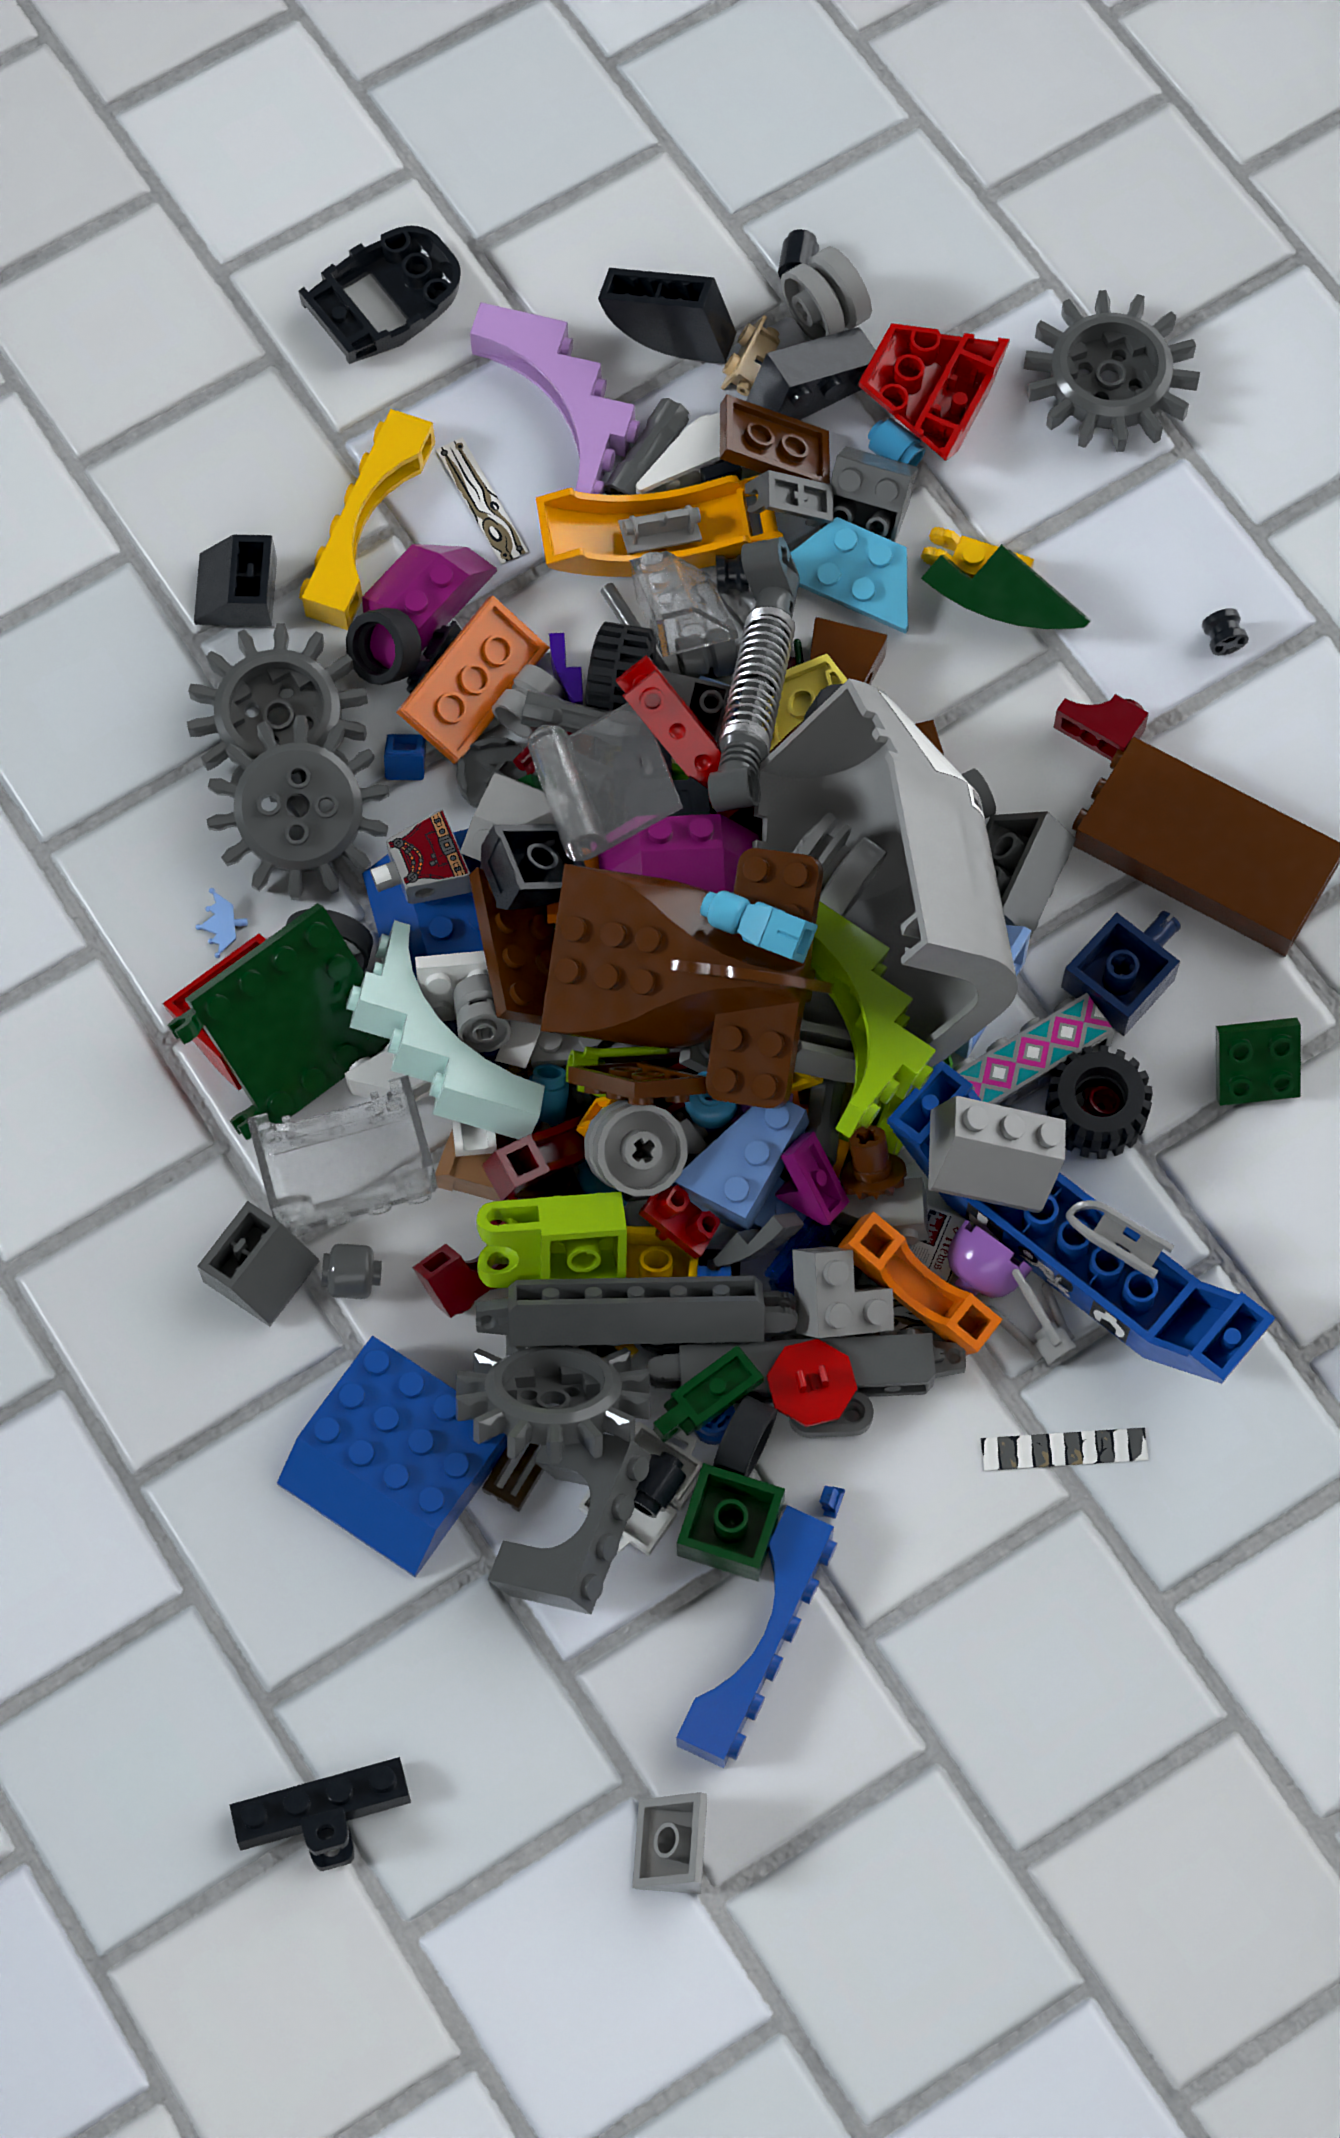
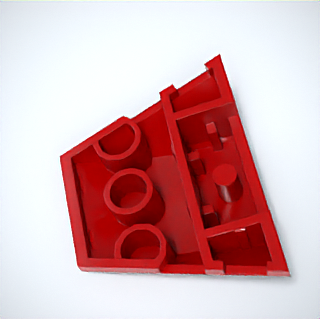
(933, 381)

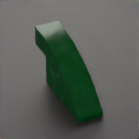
(1006, 592)

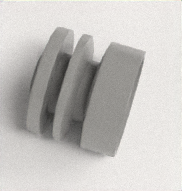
(844, 869)

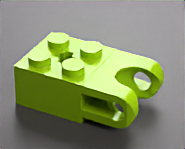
(553, 1238)

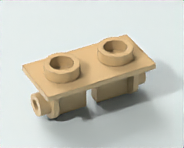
(755, 343)

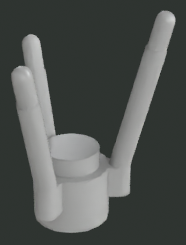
(1054, 1339)

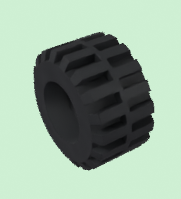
(613, 653)
(1100, 1069)

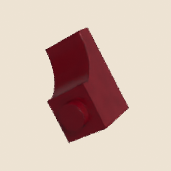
(1103, 725)

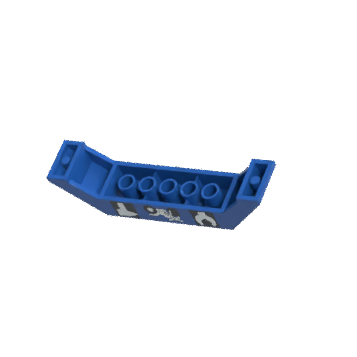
(1160, 1318)

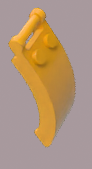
(585, 537)

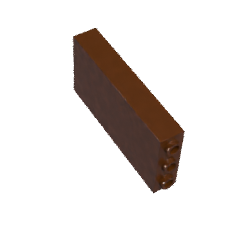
(1207, 845)

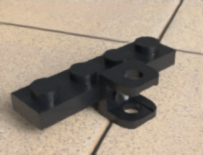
(321, 1811)

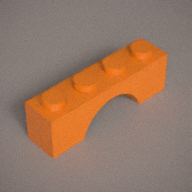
(941, 1306)

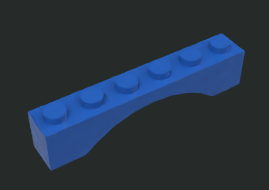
(719, 1715)

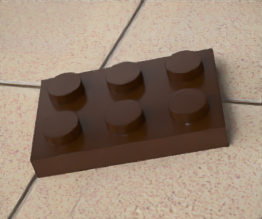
(772, 441)
(637, 1082)

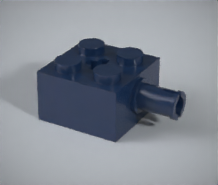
(1127, 951)

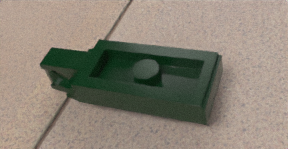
(708, 1394)

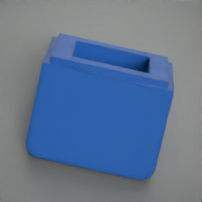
(405, 757)

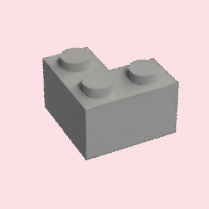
(829, 1300)

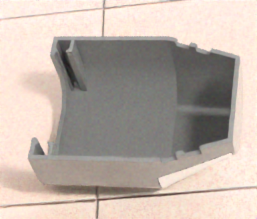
(934, 890)

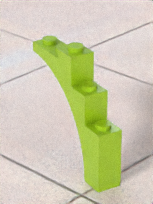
(874, 1011)

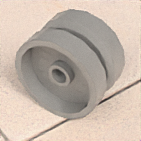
(826, 294)
(612, 1148)

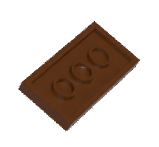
(516, 953)

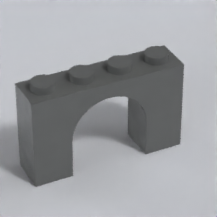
(575, 1571)

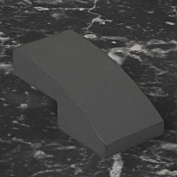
(756, 1242)

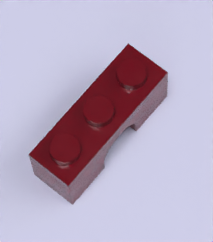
(451, 1280)

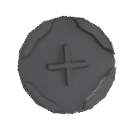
(480, 764)

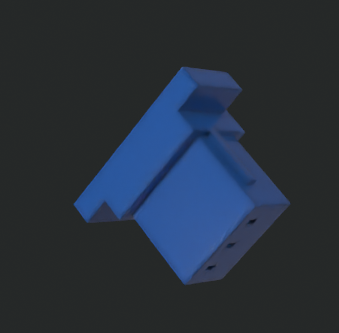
(831, 1500)

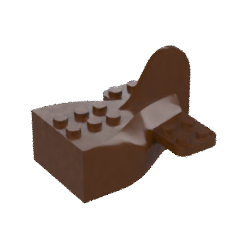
(652, 972)

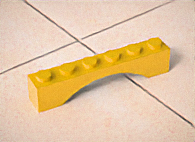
(397, 455)

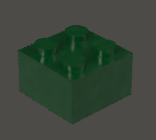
(730, 1522)

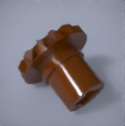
(872, 1167)

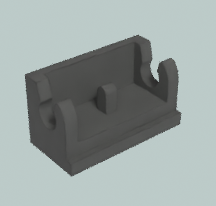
(792, 497)

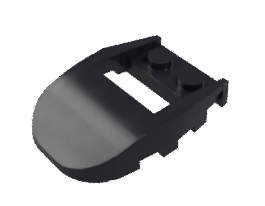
(411, 270)

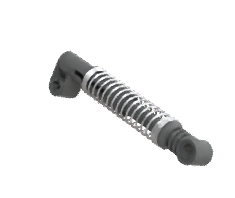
(761, 676)

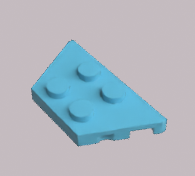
(856, 571)

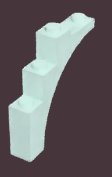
(423, 1047)

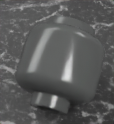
(350, 1271)

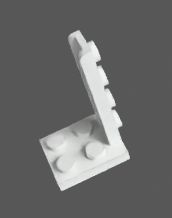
(437, 980)

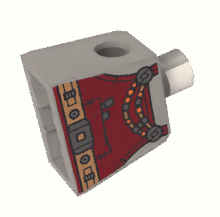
(424, 862)

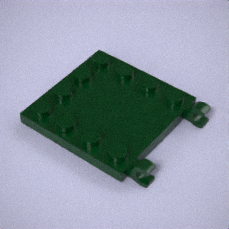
(284, 1018)

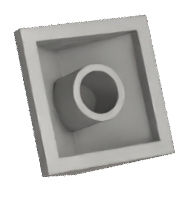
(670, 1843)

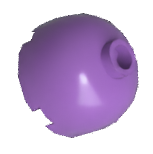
(983, 1263)

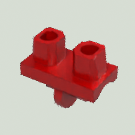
(680, 1220)

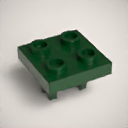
(1258, 1061)

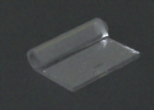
(598, 782)

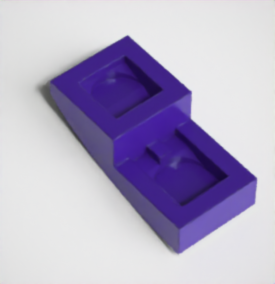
(568, 677)

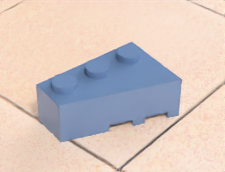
(744, 1163)

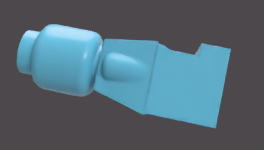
(759, 924)

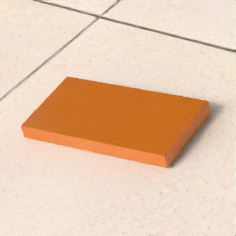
(459, 690)

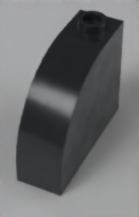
(670, 313)

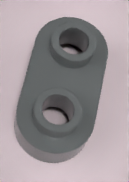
(841, 1427)

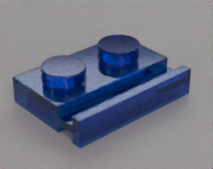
(781, 1269)

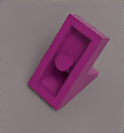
(813, 1182)

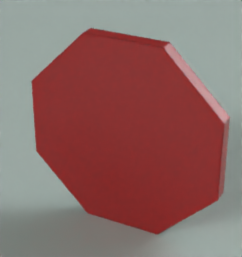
(811, 1382)

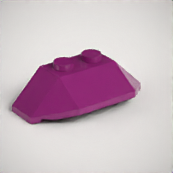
(427, 586)
(685, 850)

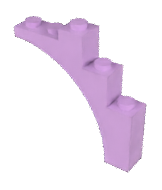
(542, 353)

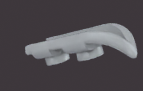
(1109, 1234)

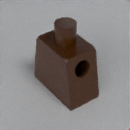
(851, 648)

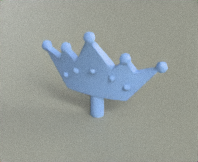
(221, 923)

